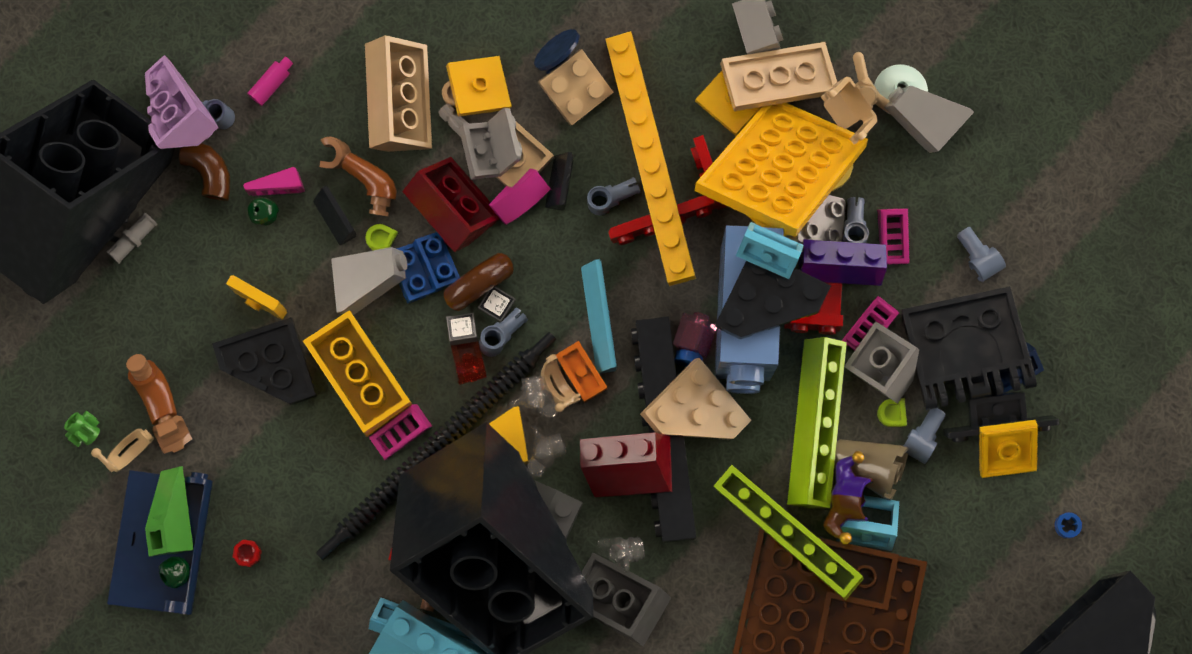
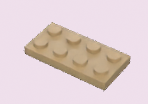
(778, 76)

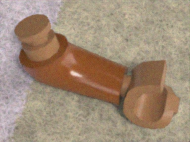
(377, 182)
(157, 397)

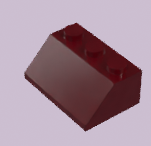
(451, 203)
(627, 464)

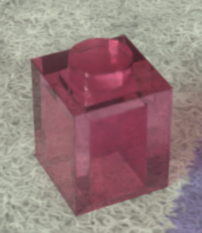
(695, 333)

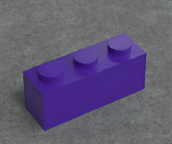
(844, 262)

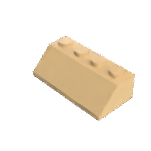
(398, 95)

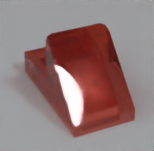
(468, 362)

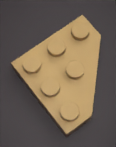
(696, 407)

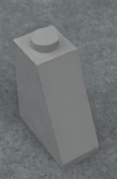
(927, 116)
(366, 277)

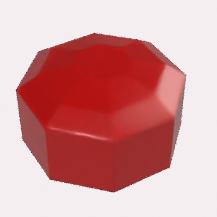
(247, 553)

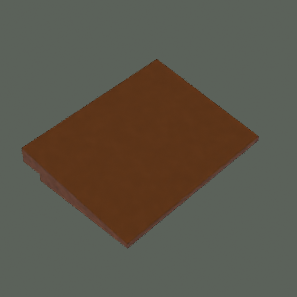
(804, 616)

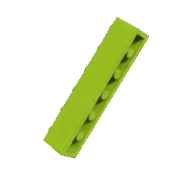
(817, 423)
(788, 532)

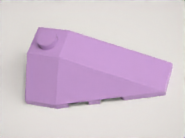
(174, 109)

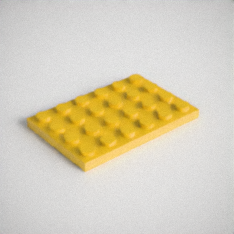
(781, 166)

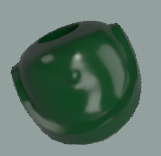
(262, 211)
(174, 572)

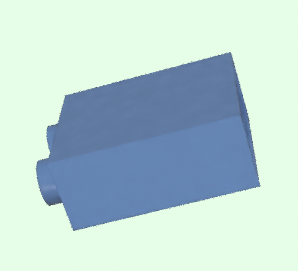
(746, 360)

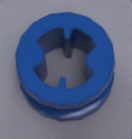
(1069, 534)

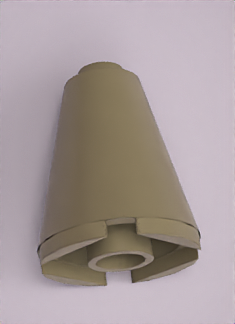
(881, 463)

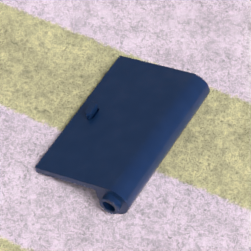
(135, 573)

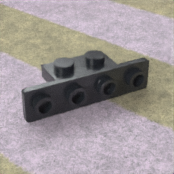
(995, 411)

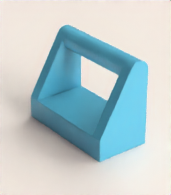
(769, 250)
(875, 534)

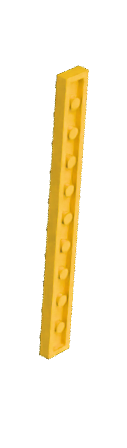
(650, 159)

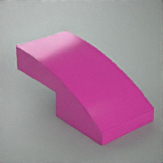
(521, 197)

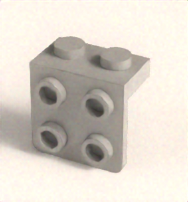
(491, 145)
(825, 223)

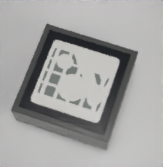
(497, 304)
(461, 329)

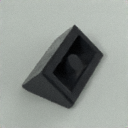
(559, 181)
(334, 216)

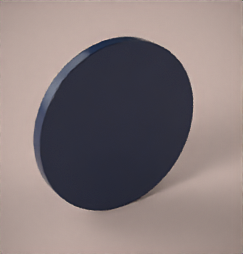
(556, 50)

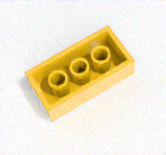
(357, 373)

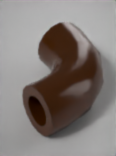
(212, 169)
(478, 281)

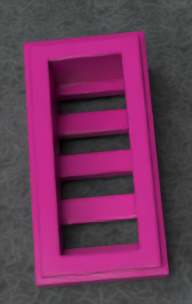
(282, 182)
(883, 214)
(880, 304)
(420, 418)

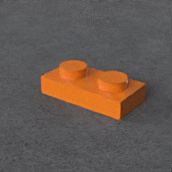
(581, 371)

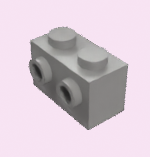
(757, 25)

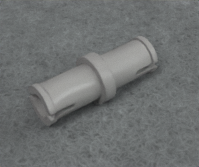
(131, 237)

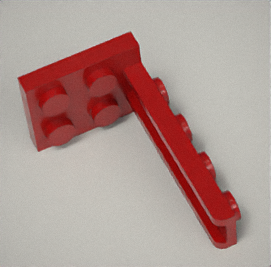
(698, 207)

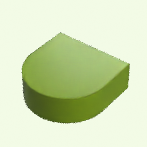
(380, 237)
(892, 414)

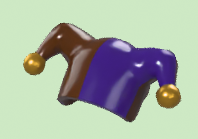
(846, 498)

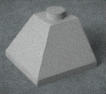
(884, 362)

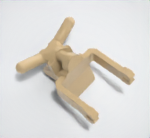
(854, 100)

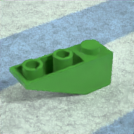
(168, 521)

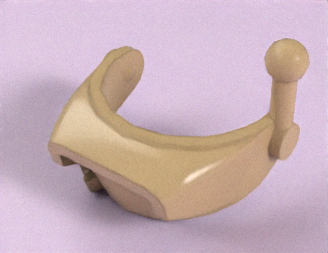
(552, 370)
(114, 461)

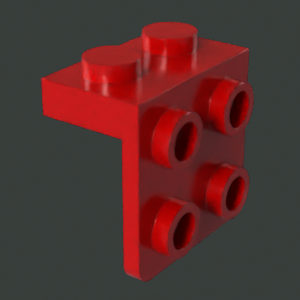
(829, 317)

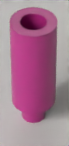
(270, 81)

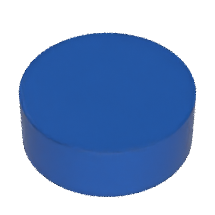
(685, 357)

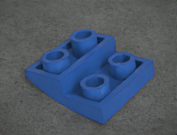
(428, 267)

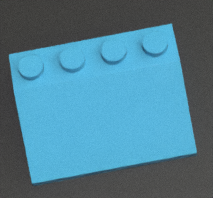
(417, 633)

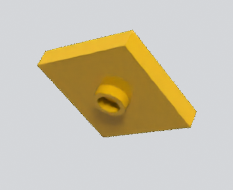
(478, 86)
(717, 103)
(255, 298)
(1008, 448)

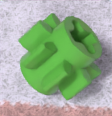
(82, 428)

